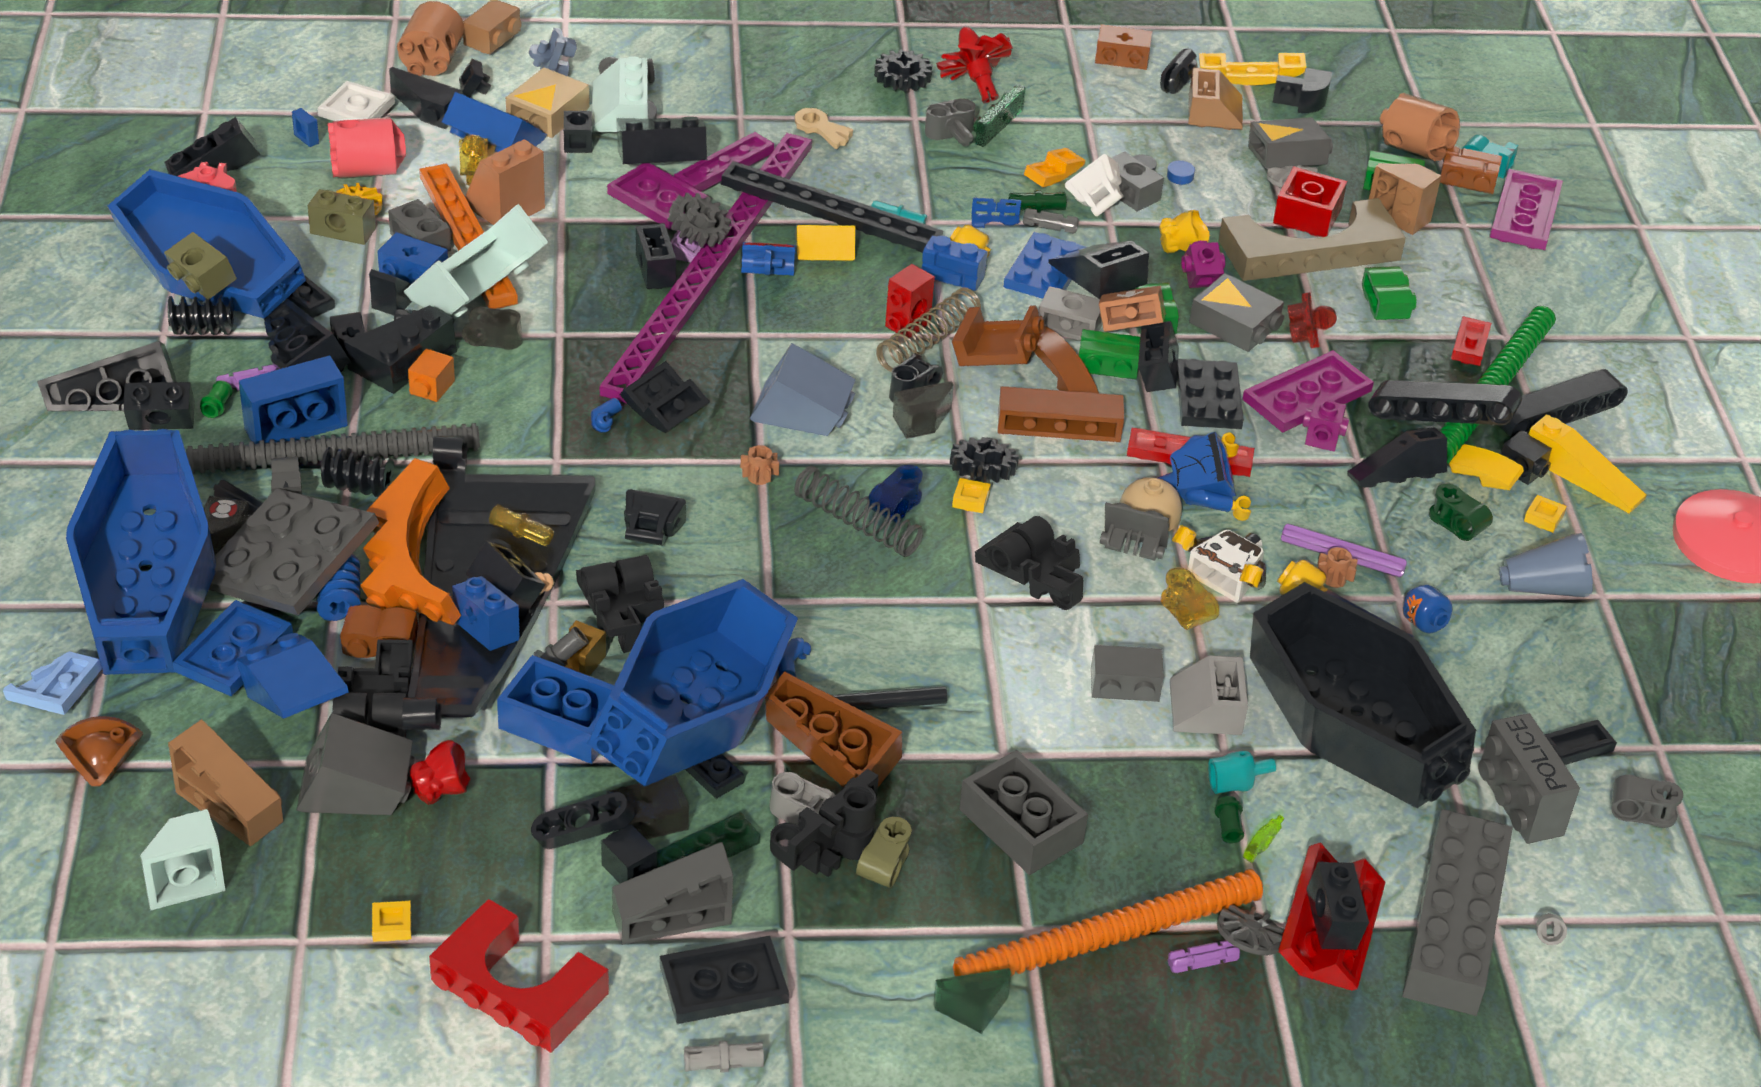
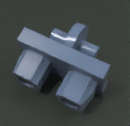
(548, 54)

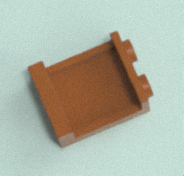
(996, 341)

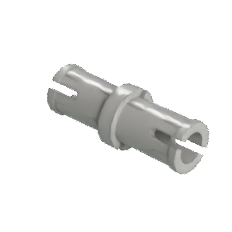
(723, 1056)

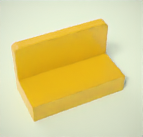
(825, 243)

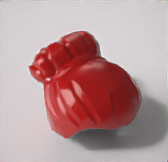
(440, 773)

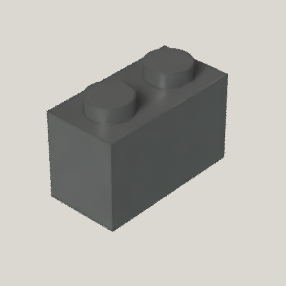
(1126, 673)

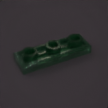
(999, 115)
(734, 832)

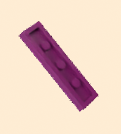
(709, 172)

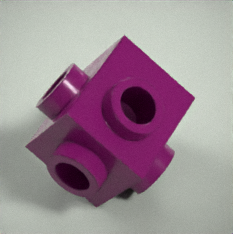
(1203, 263)
(1325, 424)

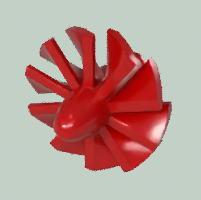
(977, 58)

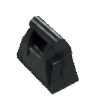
(652, 516)

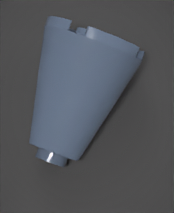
(1551, 569)

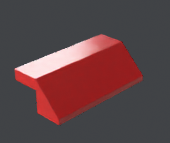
(1300, 939)

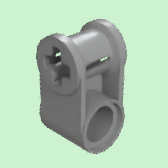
(793, 794)

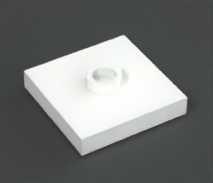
(356, 102)

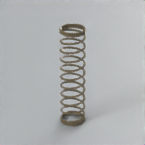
(900, 354)

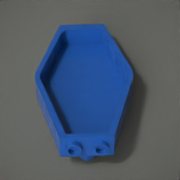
(167, 208)

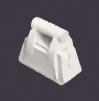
(1095, 183)

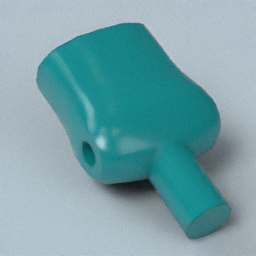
(1237, 771)

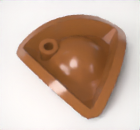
(99, 746)

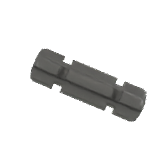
(1050, 220)

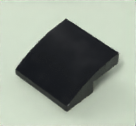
(664, 398)

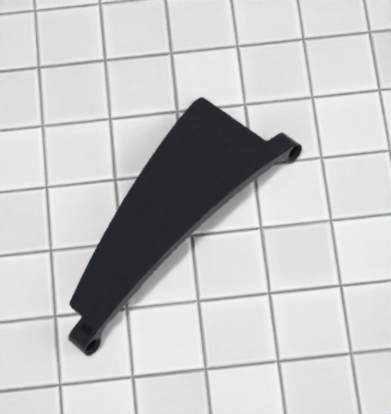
(451, 667)

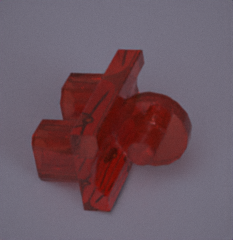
(1306, 320)

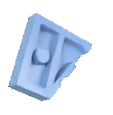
(56, 684)

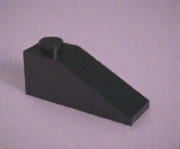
(422, 96)

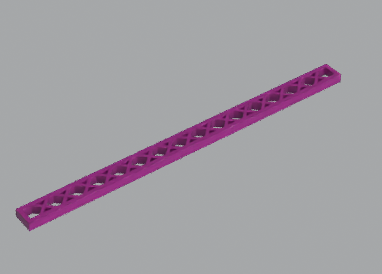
(706, 278)

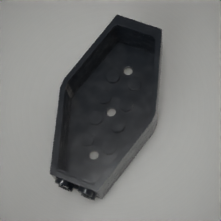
(1411, 727)

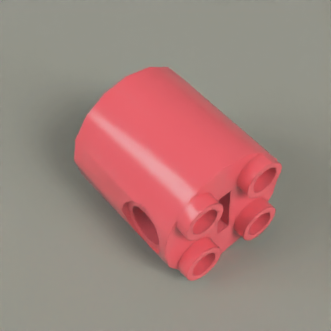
(365, 147)

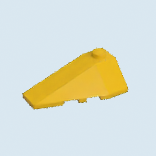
(1584, 465)

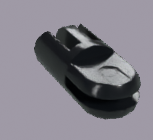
(1178, 71)

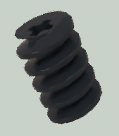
(200, 316)
(356, 475)

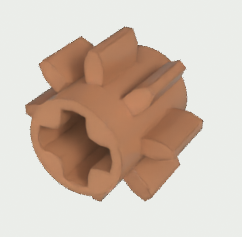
(759, 465)
(1337, 566)

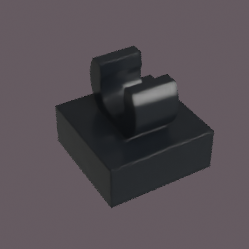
(474, 79)

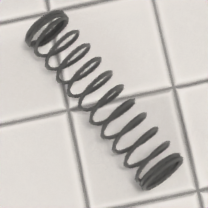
(813, 486)

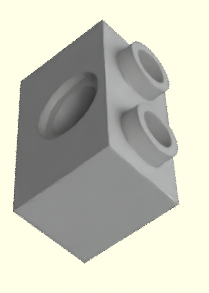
(1070, 312)

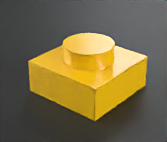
(971, 495)
(1545, 513)
(391, 921)

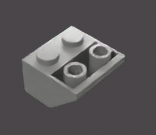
(1210, 697)

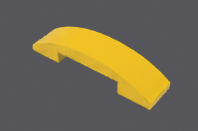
(1255, 72)

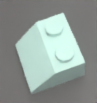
(183, 861)

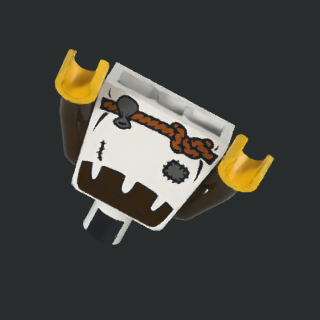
(1225, 561)

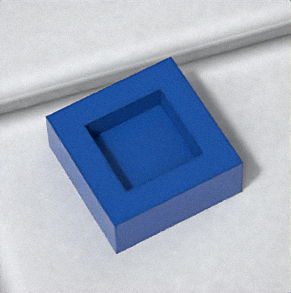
(305, 127)

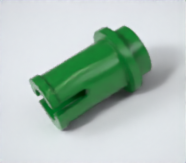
(213, 403)

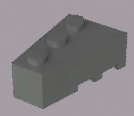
(675, 897)

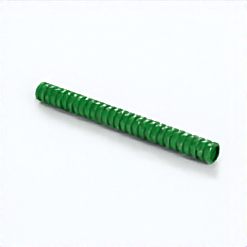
(1504, 368)

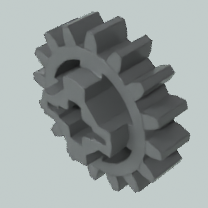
(699, 220)

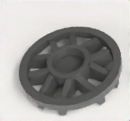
(1250, 928)

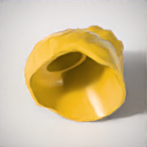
(1182, 231)

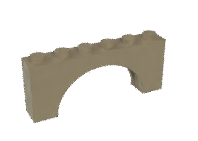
(1262, 254)

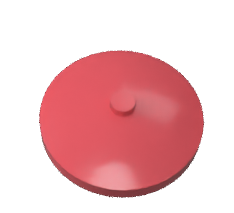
(1722, 533)

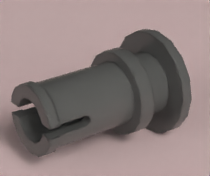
(564, 648)

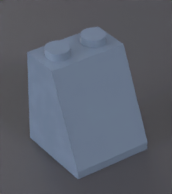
(804, 394)

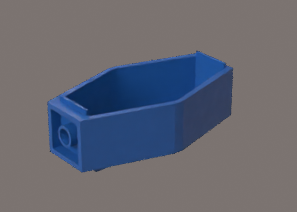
(136, 614)
(678, 659)

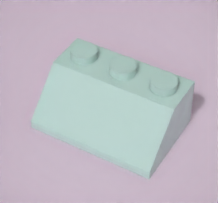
(620, 94)

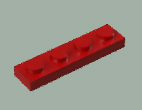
(1159, 447)

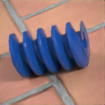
(340, 591)

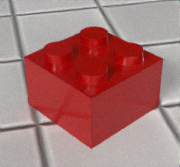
(1309, 202)

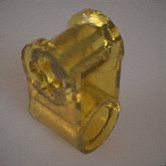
(1188, 599)

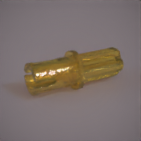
(521, 525)

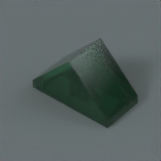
(972, 997)

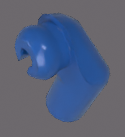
(601, 416)
(795, 649)

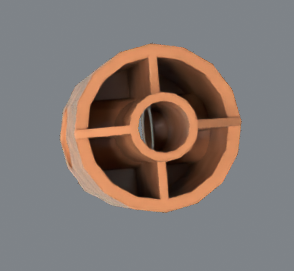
(430, 38)
(1420, 126)

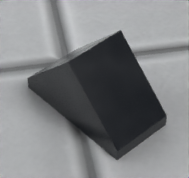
(388, 292)

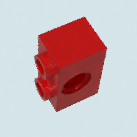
(908, 298)

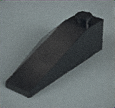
(300, 338)
(102, 383)

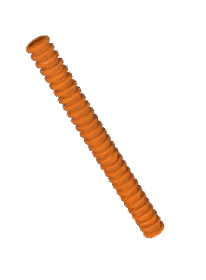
(1115, 927)

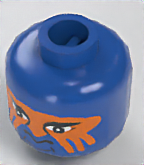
(1427, 608)

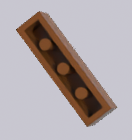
(1060, 414)

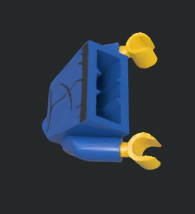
(1205, 476)

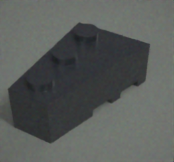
(661, 140)
(391, 349)

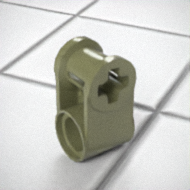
(886, 852)

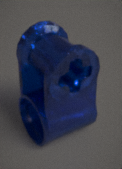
(898, 491)

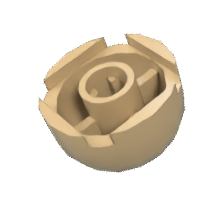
(1157, 496)

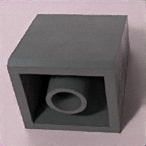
(355, 770)

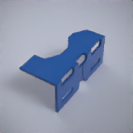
(980, 220)

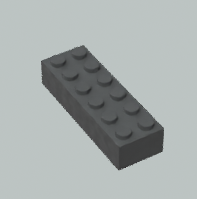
(1458, 913)

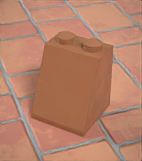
(508, 180)

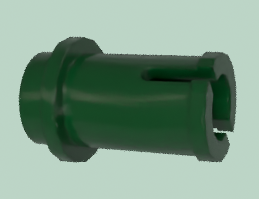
(1228, 811)

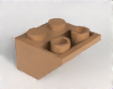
(1214, 101)
(1406, 193)

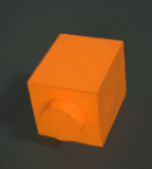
(431, 375)

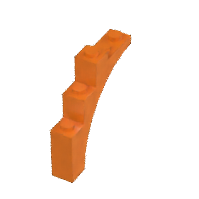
(396, 545)

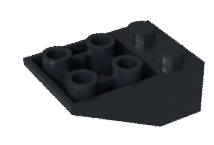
(1105, 267)

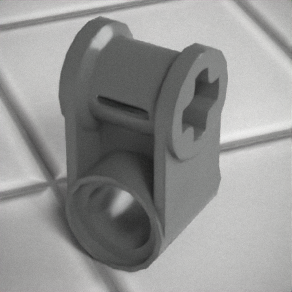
(1643, 800)

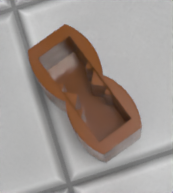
(368, 624)

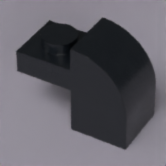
(1307, 93)

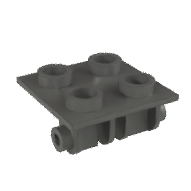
(1135, 525)

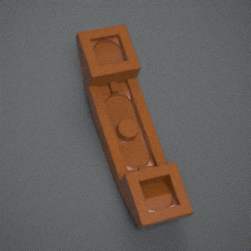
(1064, 363)

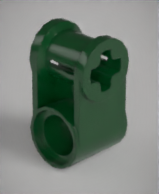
(1459, 514)

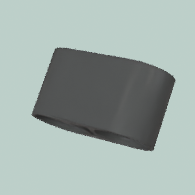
(951, 120)

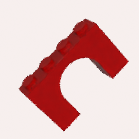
(538, 1013)

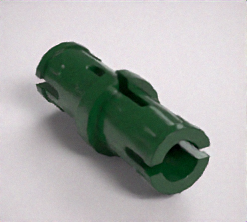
(1040, 201)

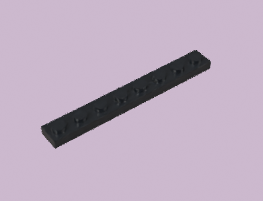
(828, 206)

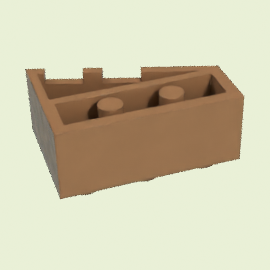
(219, 780)

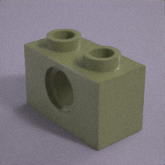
(341, 216)
(199, 266)

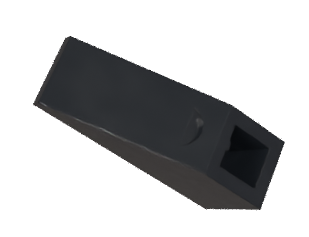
(226, 144)
(1410, 455)

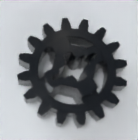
(903, 70)
(984, 459)

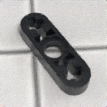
(597, 825)

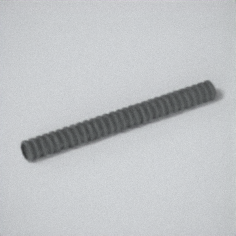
(313, 449)

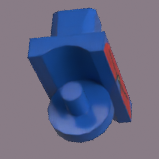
(768, 258)

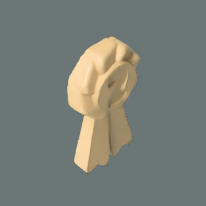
(816, 121)

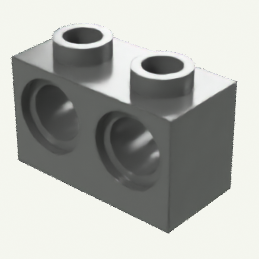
(421, 223)

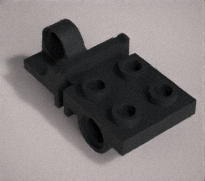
(1033, 556)
(621, 596)
(378, 692)
(840, 828)

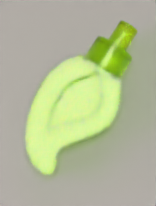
(1263, 838)

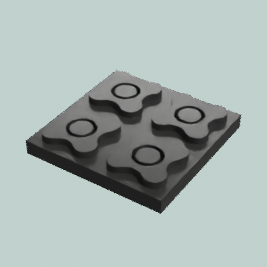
(289, 550)

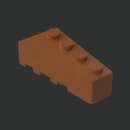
(831, 731)

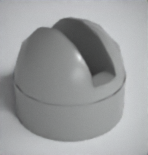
(1558, 929)

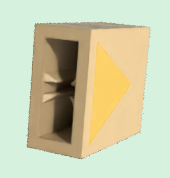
(545, 98)

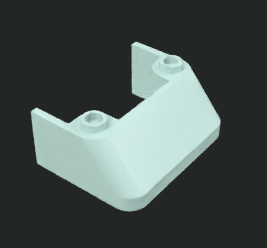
(478, 265)

